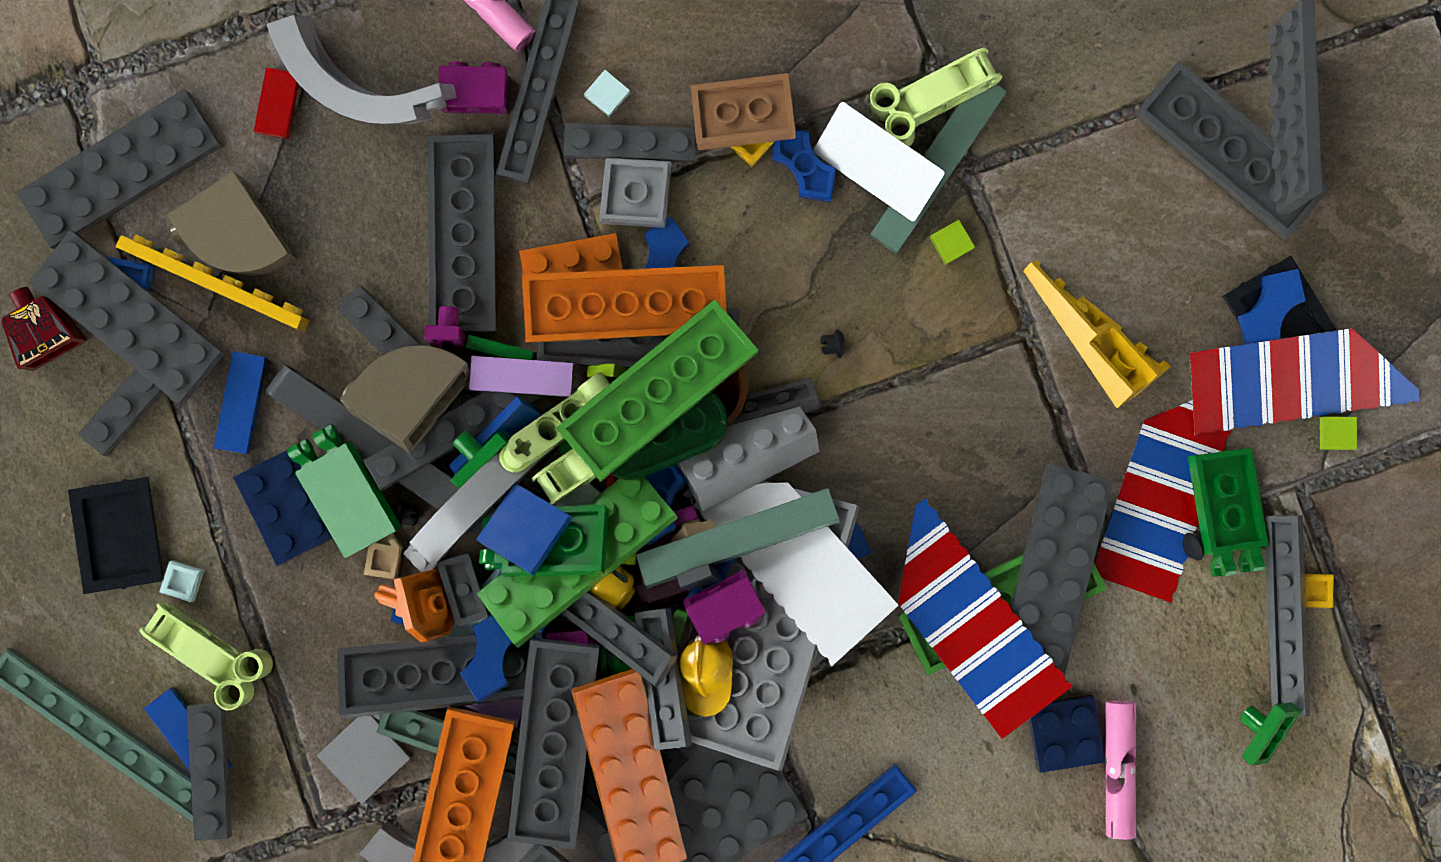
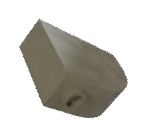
(231, 230)
(406, 392)

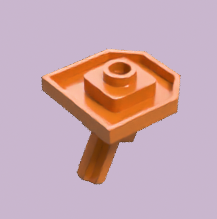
(421, 604)

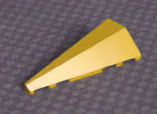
(1113, 359)

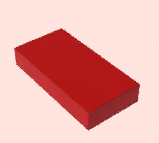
(276, 104)

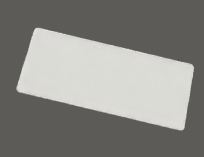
(878, 161)

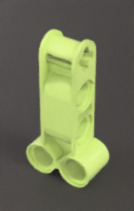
(934, 93)
(529, 440)
(568, 475)
(207, 654)

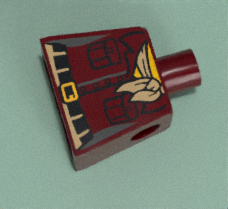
(38, 330)

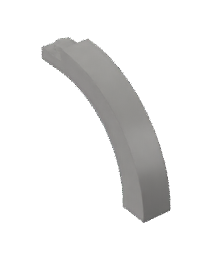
(316, 73)
(465, 510)
(395, 846)

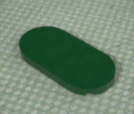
(684, 439)

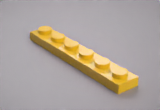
(203, 276)

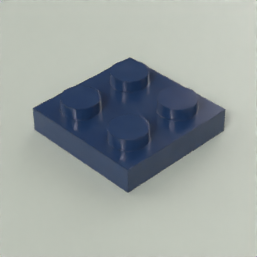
(1067, 734)

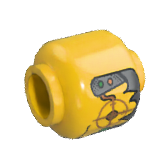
(615, 588)

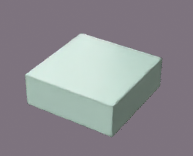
(607, 93)
(181, 581)

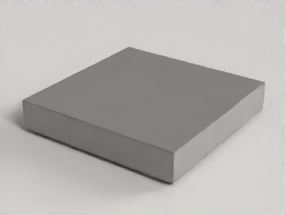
(635, 192)
(363, 757)

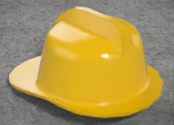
(706, 676)

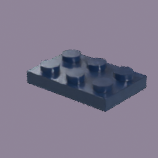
(282, 508)

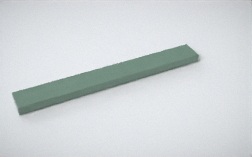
(96, 731)

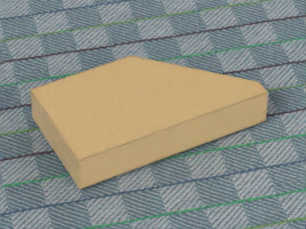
(384, 558)

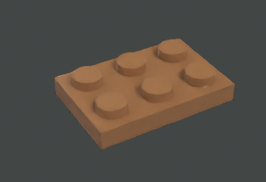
(743, 111)

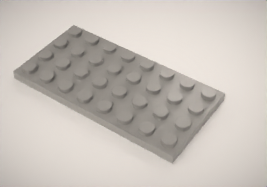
(767, 674)

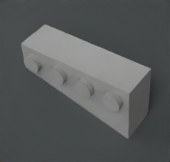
(749, 455)

